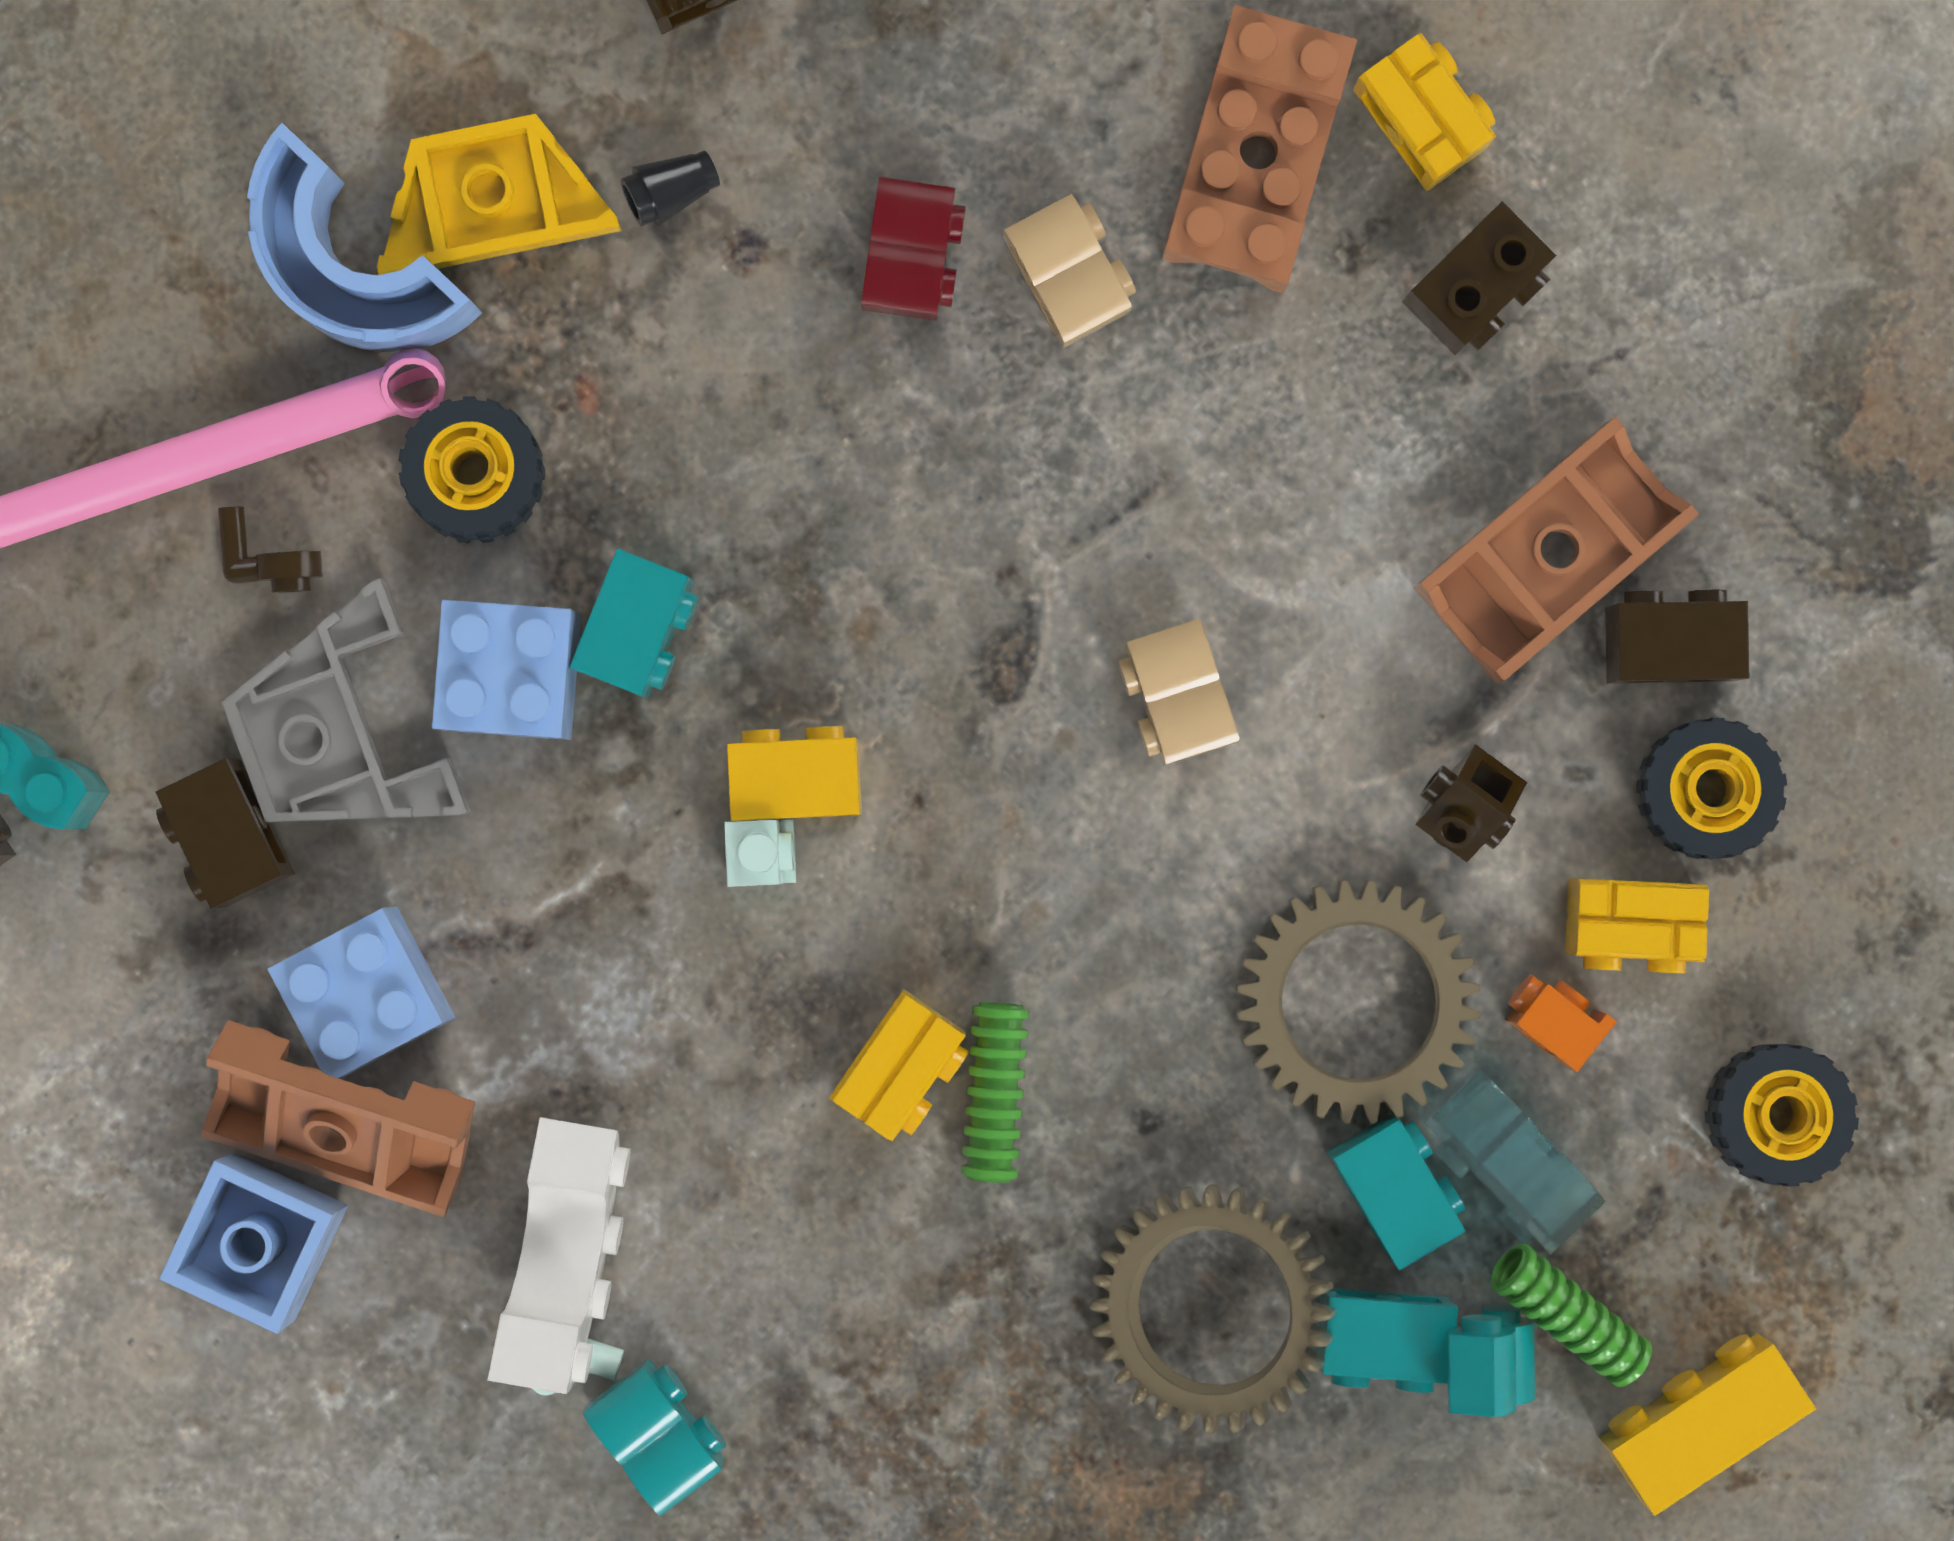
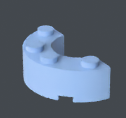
(292, 246)

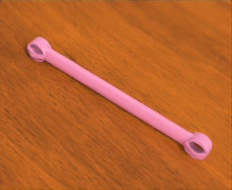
(218, 448)

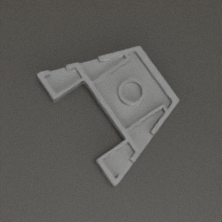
(310, 738)

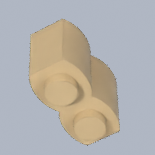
(1069, 270)
(1179, 693)

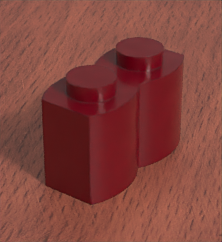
(910, 249)

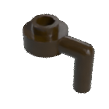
(285, 570)

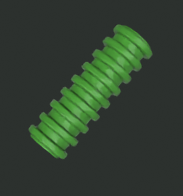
(995, 1092)
(1571, 1315)

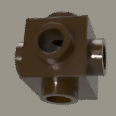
(1470, 803)

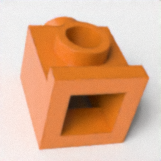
(1558, 1021)

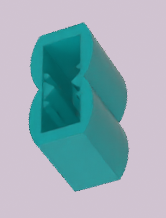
(45, 787)
(1491, 1362)
(656, 1435)

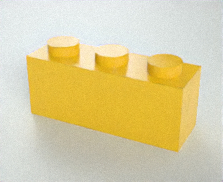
(1706, 1421)

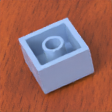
(506, 670)
(361, 993)
(253, 1242)

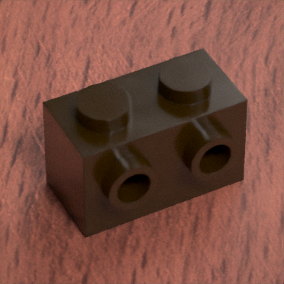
(1479, 278)
(1677, 639)
(222, 834)

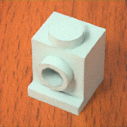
(760, 852)

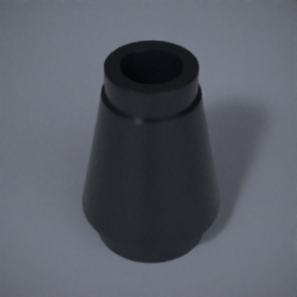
(668, 186)

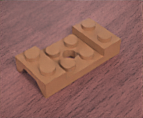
(1270, 84)
(1503, 593)
(382, 1144)

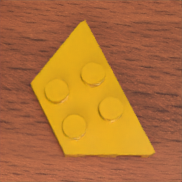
(490, 196)

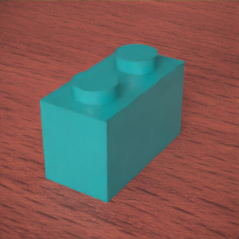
(635, 624)
(1397, 1190)
(1387, 1338)

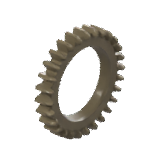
(1268, 993)
(1142, 1361)

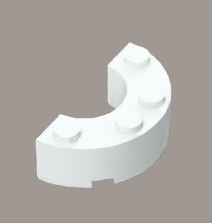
(562, 1257)

